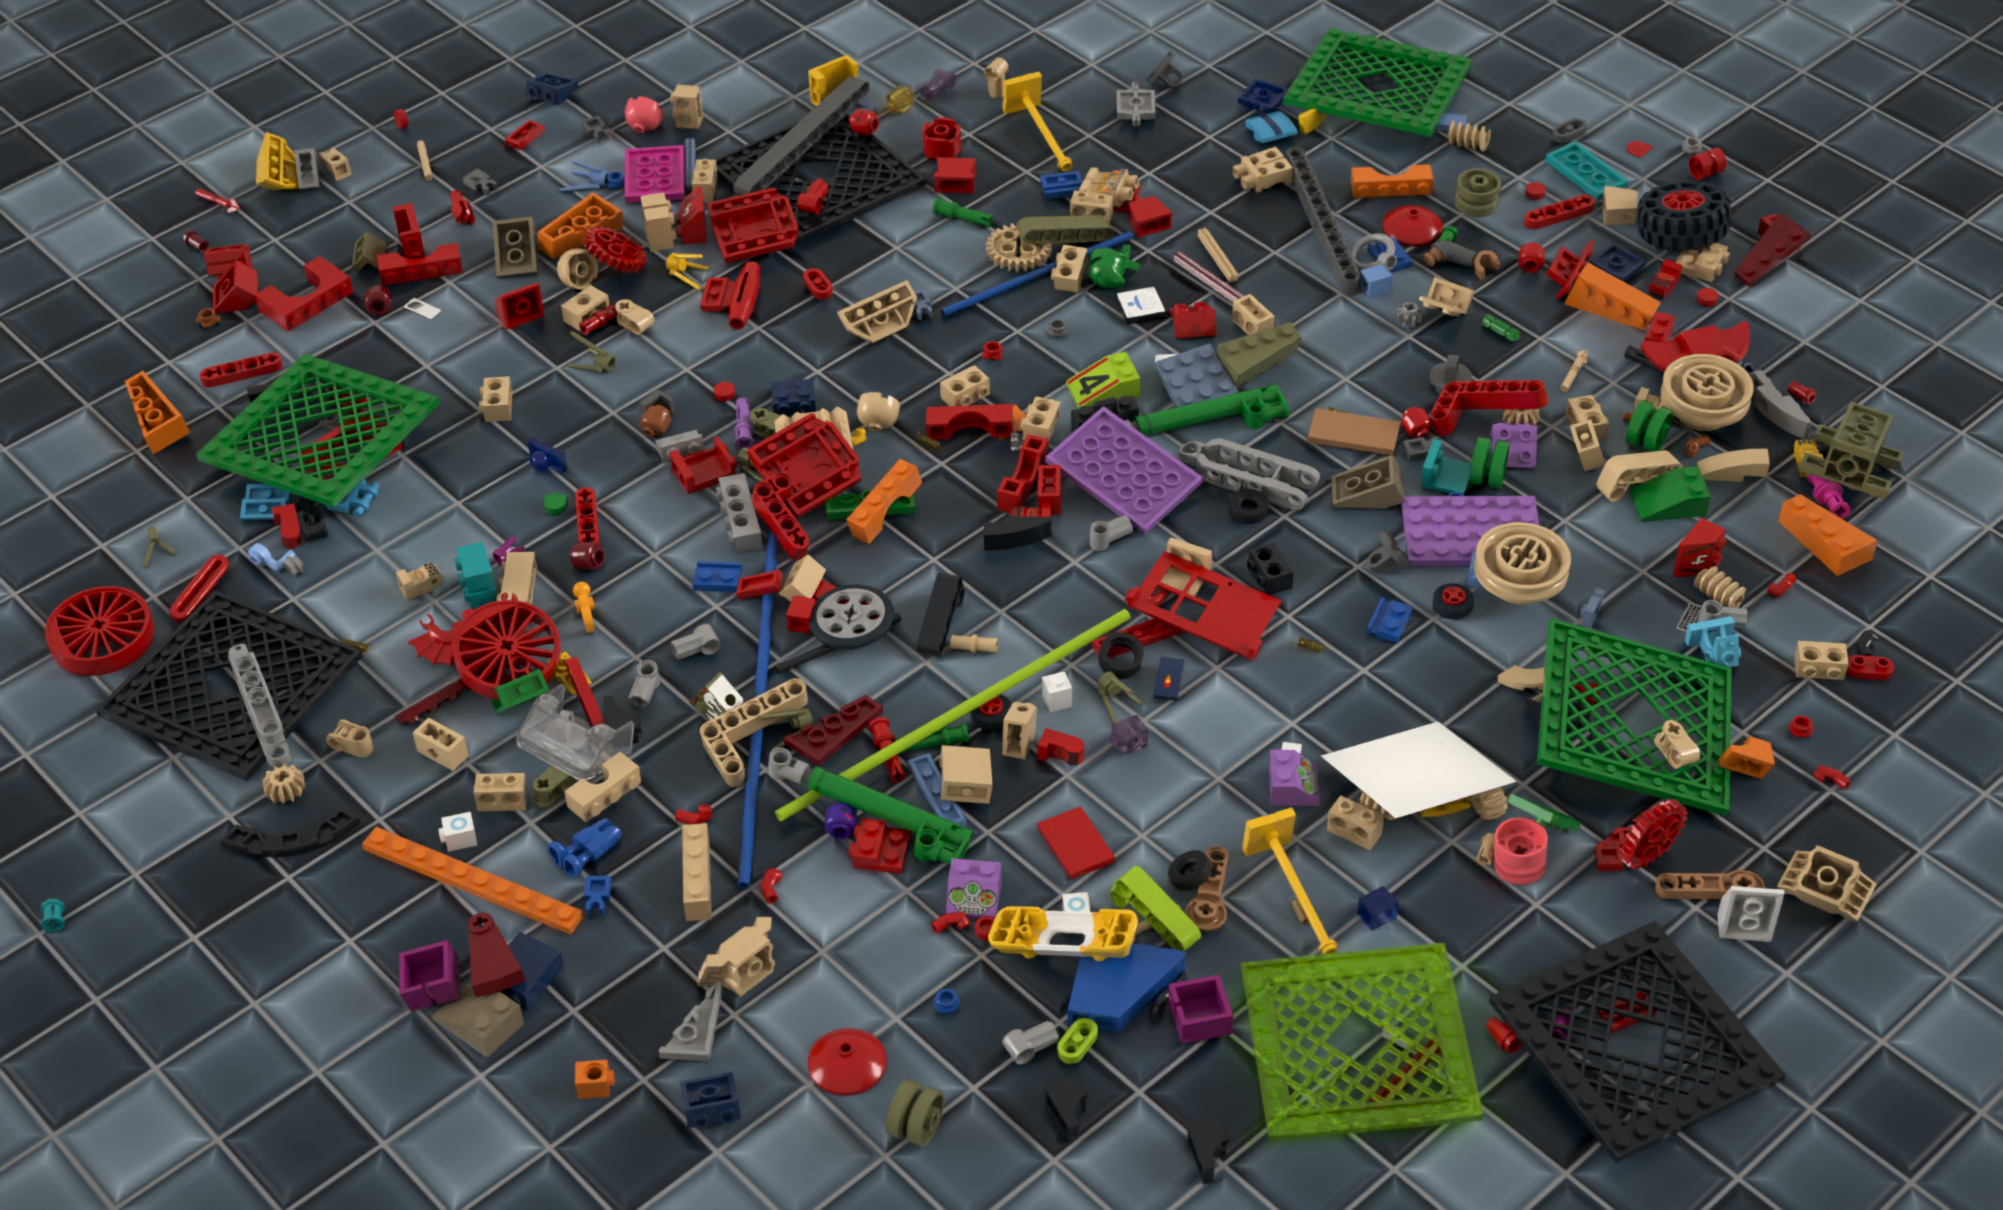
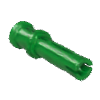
(954, 211)
(943, 737)

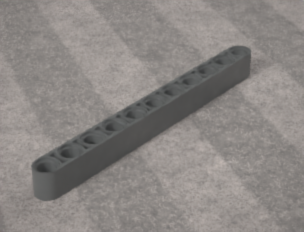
(802, 136)
(1323, 223)

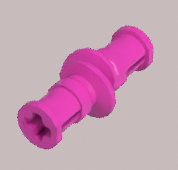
(1829, 494)

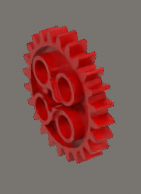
(615, 249)
(1653, 834)

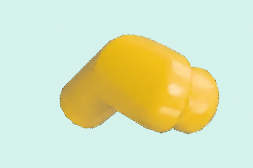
(859, 436)

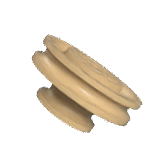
(1706, 391)
(1522, 562)

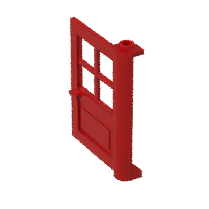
(1232, 617)

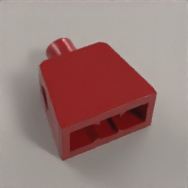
(1148, 216)

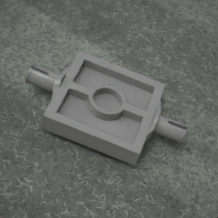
(1135, 104)

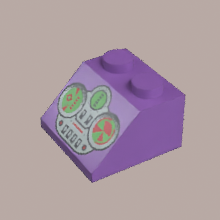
(1292, 779)
(974, 887)

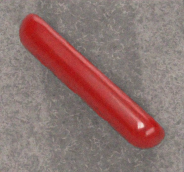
(199, 588)

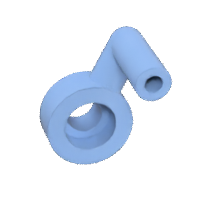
(261, 556)

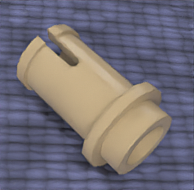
(1487, 850)

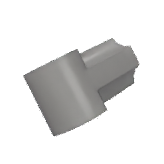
(1104, 532)
(1714, 610)
(701, 640)
(644, 684)
(1025, 1044)

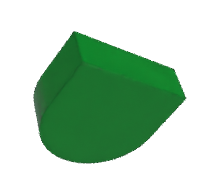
(555, 503)

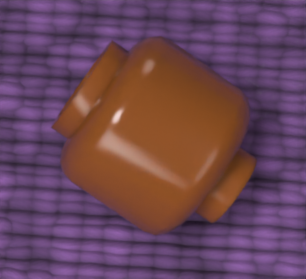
(655, 421)

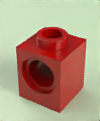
(800, 614)

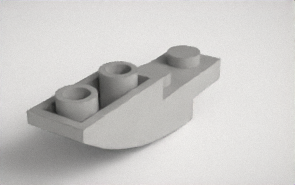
(1778, 409)

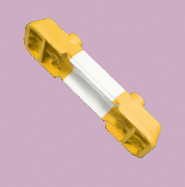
(1031, 929)

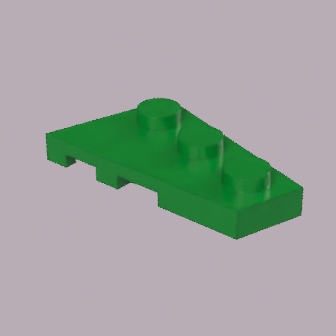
(1545, 815)

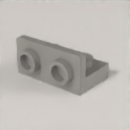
(685, 443)

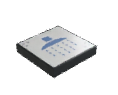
(1140, 305)

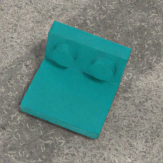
(1444, 473)

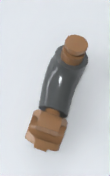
(1447, 251)

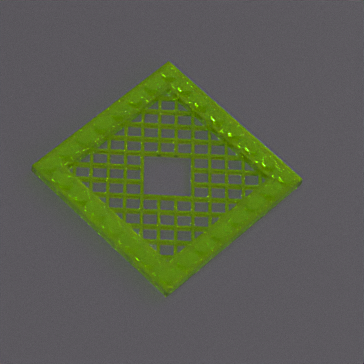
(1425, 961)

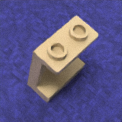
(966, 774)

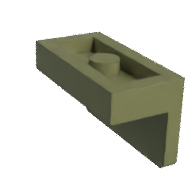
(366, 251)

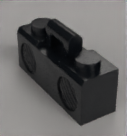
(1124, 408)

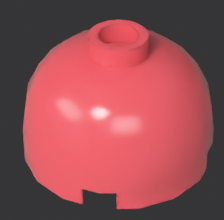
(643, 114)

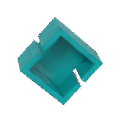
(475, 575)

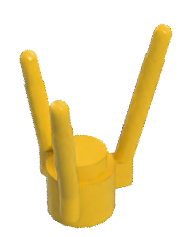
(677, 263)

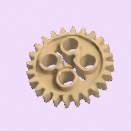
(1003, 250)

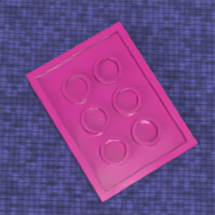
(654, 172)

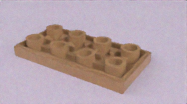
(1354, 431)

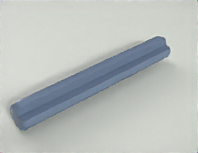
(689, 163)

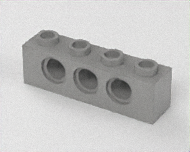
(739, 513)

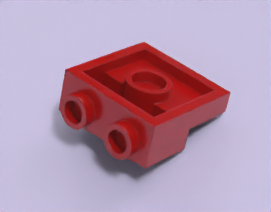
(879, 846)

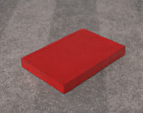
(1075, 842)

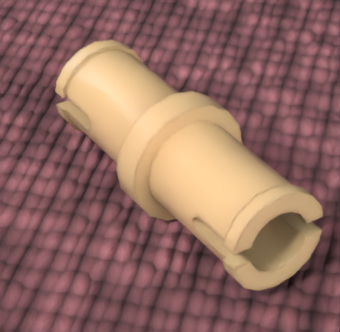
(974, 643)

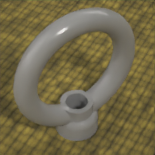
(1387, 259)

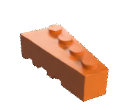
(570, 227)
(1611, 298)
(156, 414)
(1827, 535)

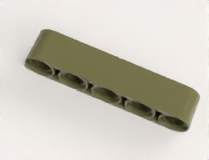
(1064, 229)

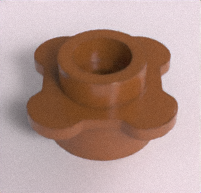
(207, 318)

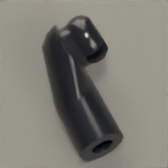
(1864, 641)

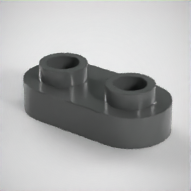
(1569, 130)

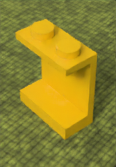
(829, 76)

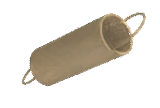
(1299, 912)

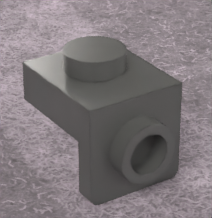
(657, 398)

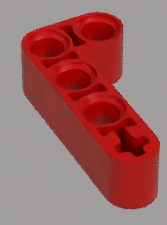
(794, 540)

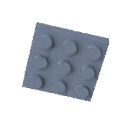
(1194, 376)

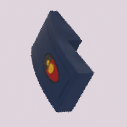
(1168, 678)

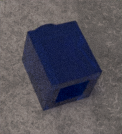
(1377, 908)

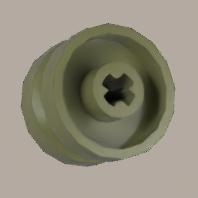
(1477, 192)
(915, 1112)

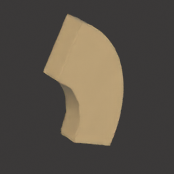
(1520, 677)

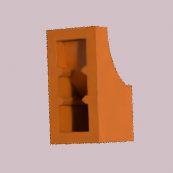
(1751, 758)

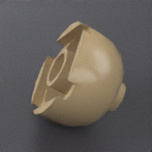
(577, 268)
(877, 412)

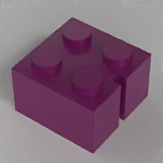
(429, 975)
(1200, 1009)

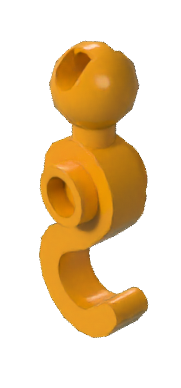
(584, 605)

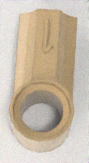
(996, 75)

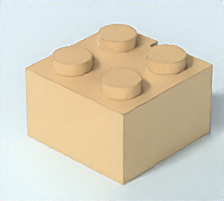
(658, 222)

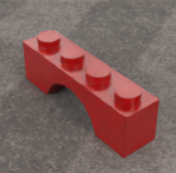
(441, 262)
(946, 420)
(1016, 489)

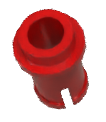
(1803, 393)

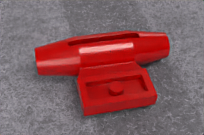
(737, 296)

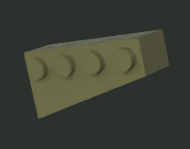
(1257, 352)

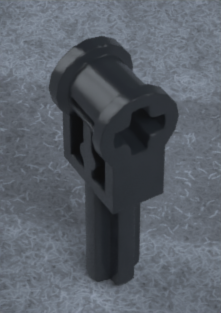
(312, 520)

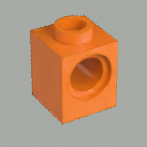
(584, 1079)

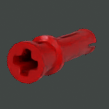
(884, 738)

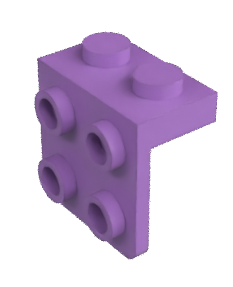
(1522, 443)

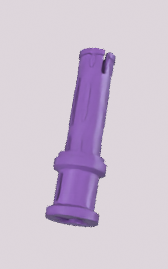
(743, 430)

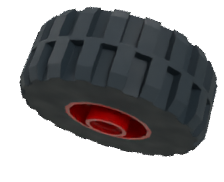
(1684, 215)

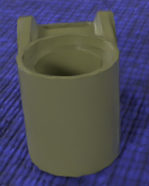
(763, 426)
(551, 786)

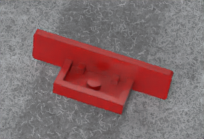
(1566, 267)

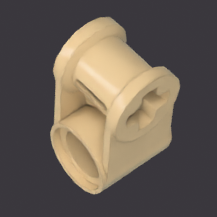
(633, 317)
(351, 739)
(1676, 747)

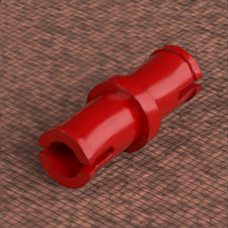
(598, 319)

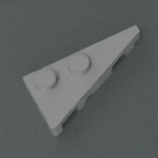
(696, 1035)

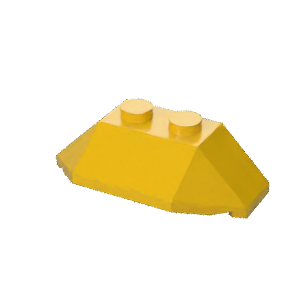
(276, 164)

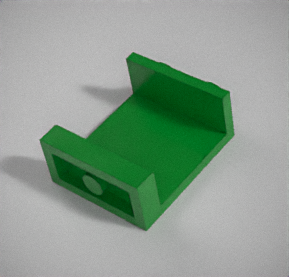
(519, 691)

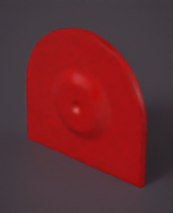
(1638, 148)

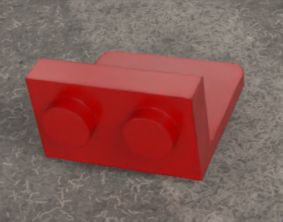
(1193, 320)

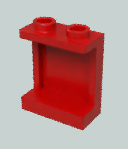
(408, 231)
(704, 467)

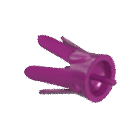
(500, 554)

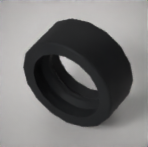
(1125, 640)

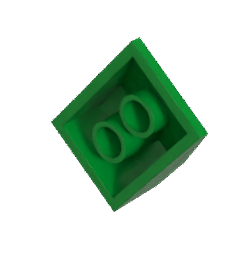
(1672, 495)

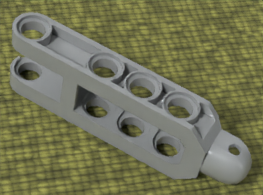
(1276, 481)
(259, 705)

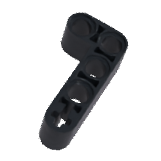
(945, 596)

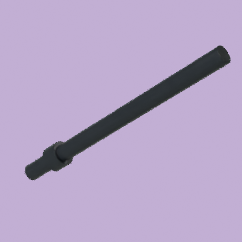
(814, 653)

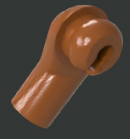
(1692, 445)

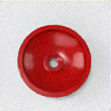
(1412, 225)
(848, 1071)

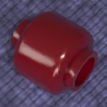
(377, 300)
(587, 556)

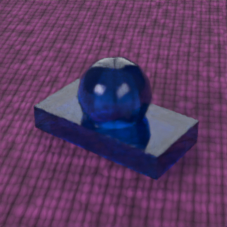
(545, 456)

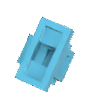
(1718, 646)

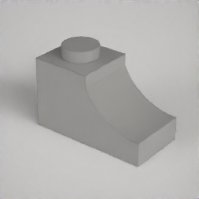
(307, 168)

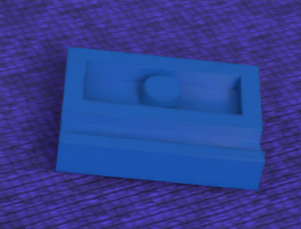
(1060, 184)
(1403, 258)
(717, 576)
(1390, 620)

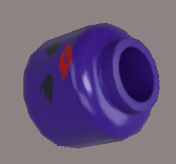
(840, 820)

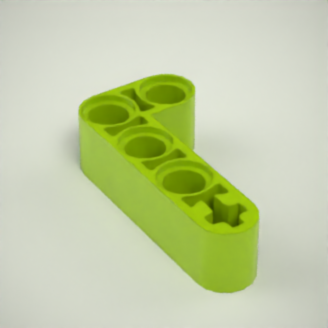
(1155, 907)

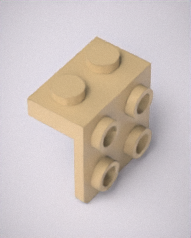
(1449, 296)
(1192, 553)

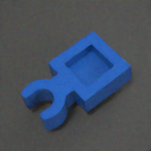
(597, 892)

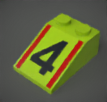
(1105, 379)

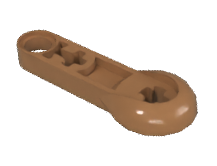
(1706, 884)
(1210, 895)

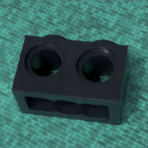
(1270, 569)

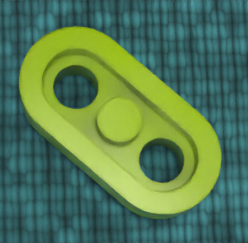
(1075, 1042)

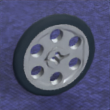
(847, 639)

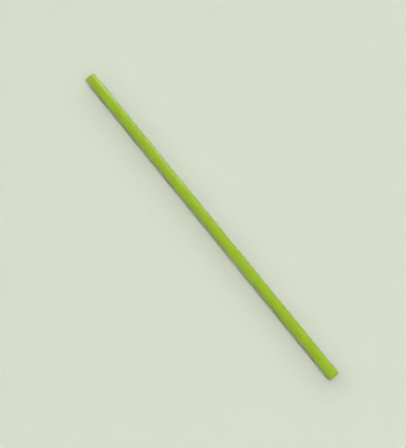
(961, 710)

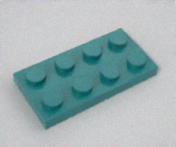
(1585, 169)

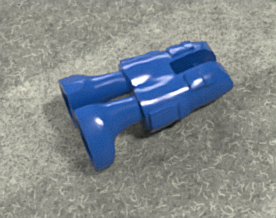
(590, 843)

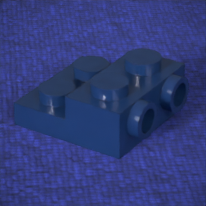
(550, 88)
(793, 397)
(710, 1100)

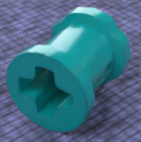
(50, 915)

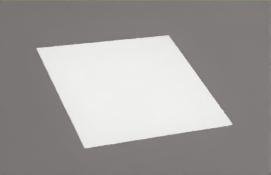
(1417, 769)

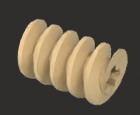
(1468, 136)
(1719, 588)

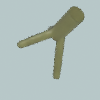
(155, 540)

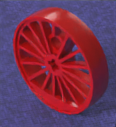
(100, 630)
(508, 650)

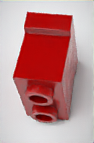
(955, 175)

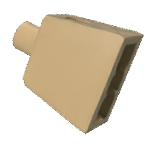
(1619, 206)
(1022, 720)

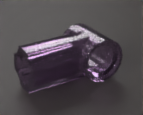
(940, 81)

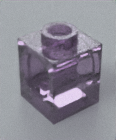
(1129, 735)

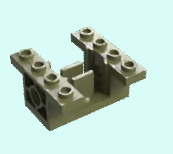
(1859, 441)

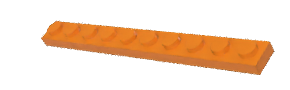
(473, 880)

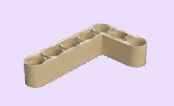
(746, 725)

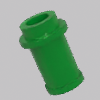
(1448, 234)

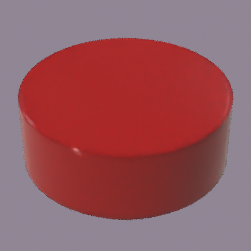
(401, 119)
(1535, 191)
(1707, 297)
(724, 391)
(983, 926)

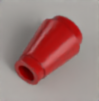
(1503, 1035)

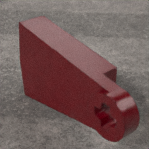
(491, 959)

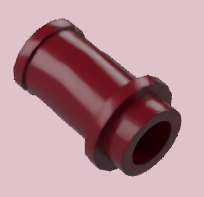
(192, 238)

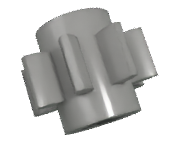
(1409, 315)

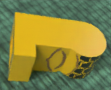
(1805, 446)

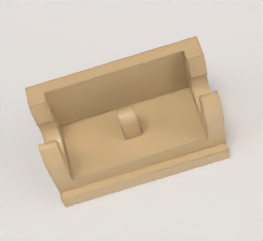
(803, 579)

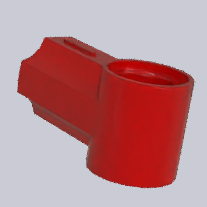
(812, 199)

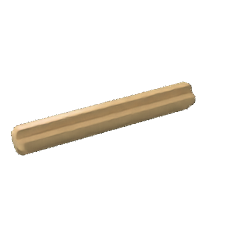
(1218, 255)

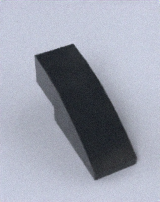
(1016, 532)

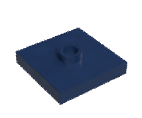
(1618, 262)

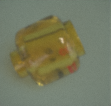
(899, 99)

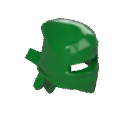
(1109, 270)

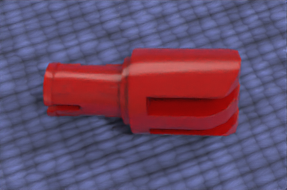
(461, 209)

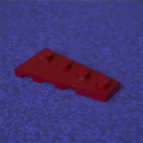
(1772, 248)
(834, 731)

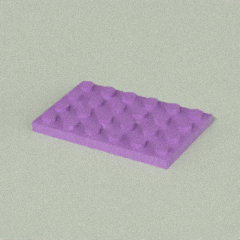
(1124, 470)
(1449, 527)

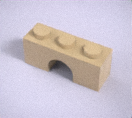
(590, 799)

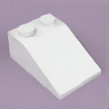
(1749, 913)

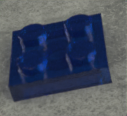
(1262, 96)

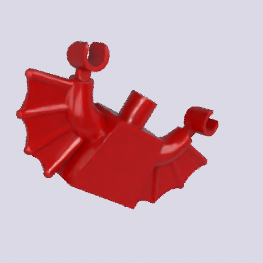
(438, 644)

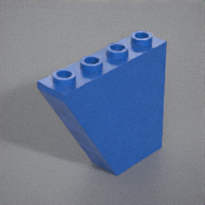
(1121, 988)

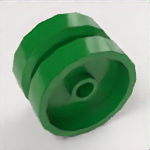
(1649, 426)
(1486, 462)

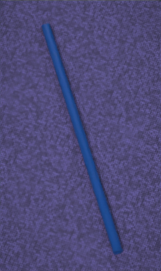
(1026, 277)

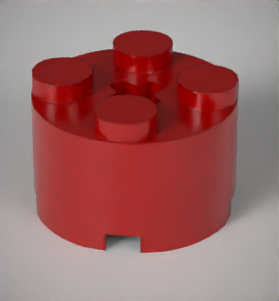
(941, 138)

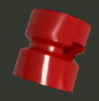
(1707, 163)

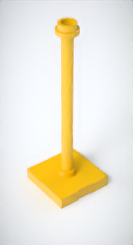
(1025, 93)
(1272, 833)

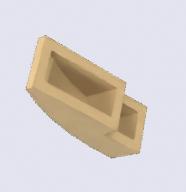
(1735, 465)

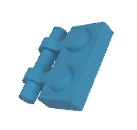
(352, 501)

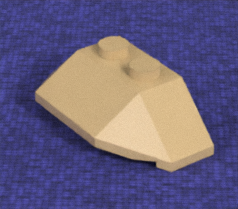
(881, 313)

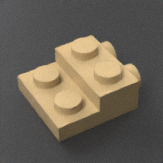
(1704, 262)

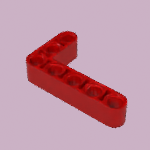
(1484, 396)

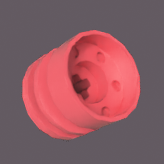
(1520, 850)

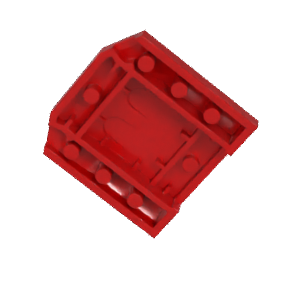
(753, 224)
(815, 459)

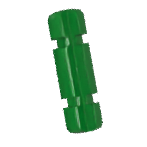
(1500, 328)

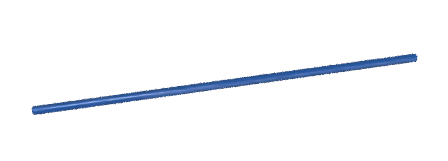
(756, 738)

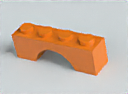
(1368, 183)
(868, 517)

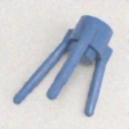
(597, 177)

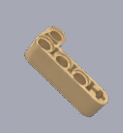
(1631, 469)

